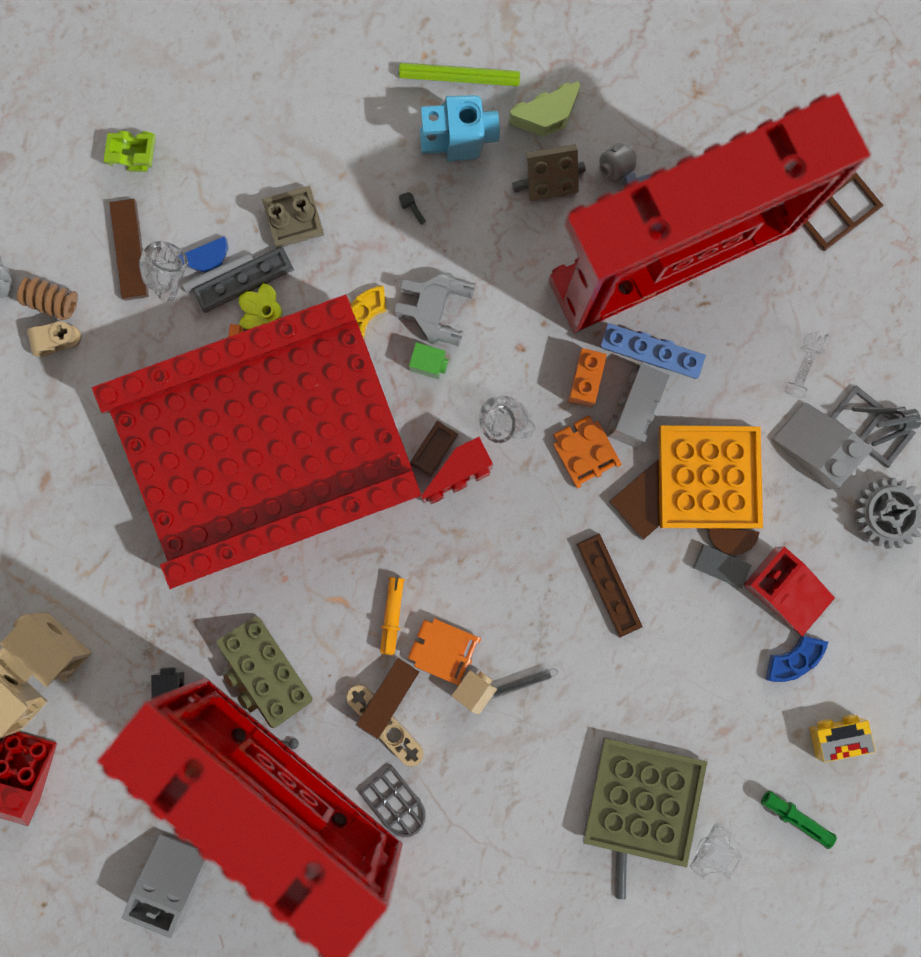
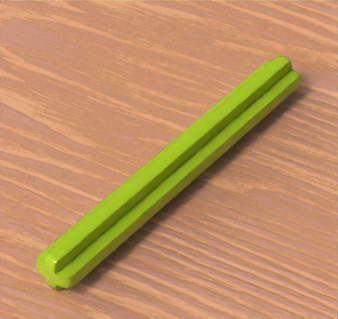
(459, 74)

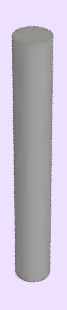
(216, 272)

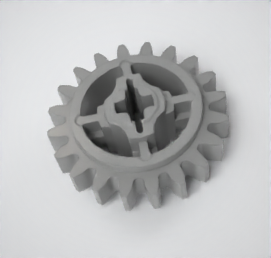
(887, 503)

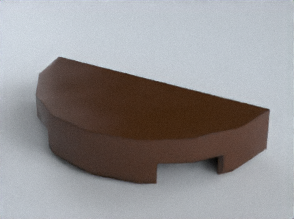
(732, 541)

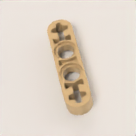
(413, 743)

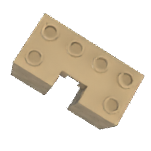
(39, 649)

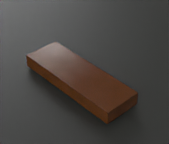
(387, 698)

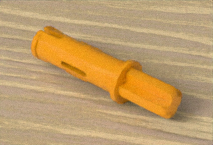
(391, 617)

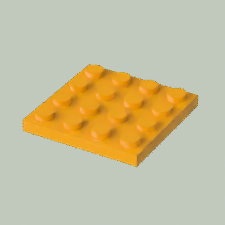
(710, 477)

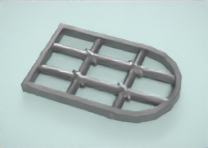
(395, 792)

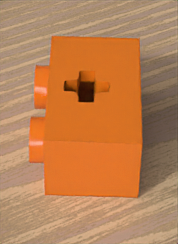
(587, 378)

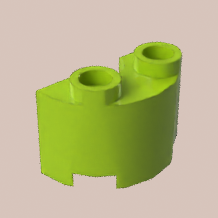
(130, 151)

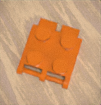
(585, 450)
(443, 650)

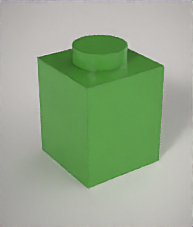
(428, 361)

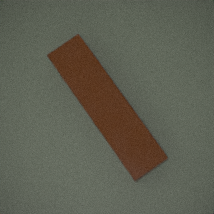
(128, 248)
(609, 585)

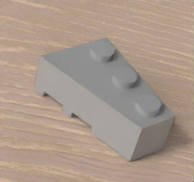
(638, 405)

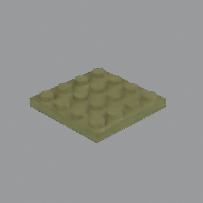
(645, 802)

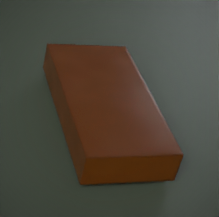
(434, 448)

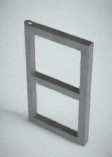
(856, 390)

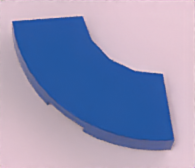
(797, 661)

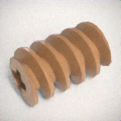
(47, 298)

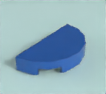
(208, 255)

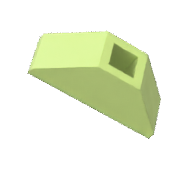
(547, 112)

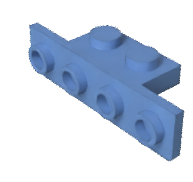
(653, 351)

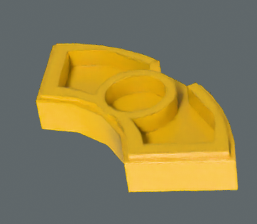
(369, 305)

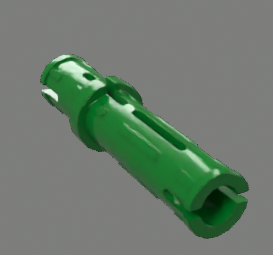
(788, 813)

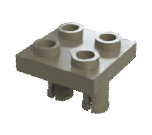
(552, 172)
(293, 217)

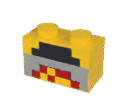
(842, 738)

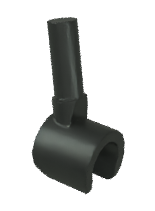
(408, 200)

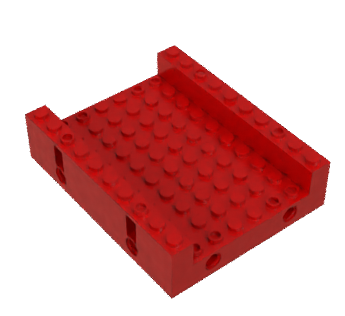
(706, 210)
(260, 440)
(258, 814)

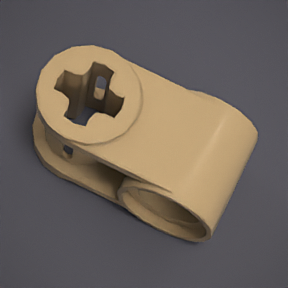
(49, 338)

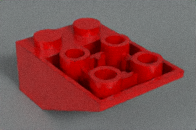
(463, 465)
(789, 589)
(23, 775)

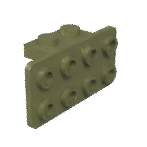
(262, 673)

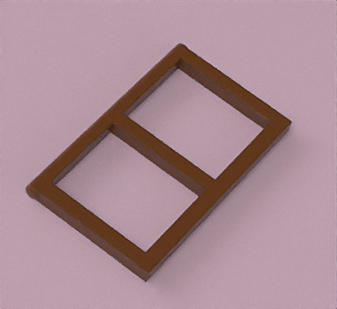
(851, 225)

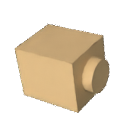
(475, 691)

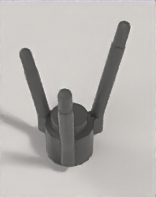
(904, 420)

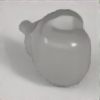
(6, 281)

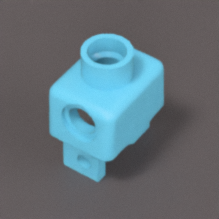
(459, 128)

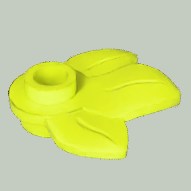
(257, 305)

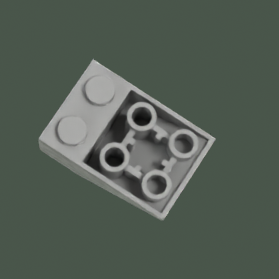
(165, 886)

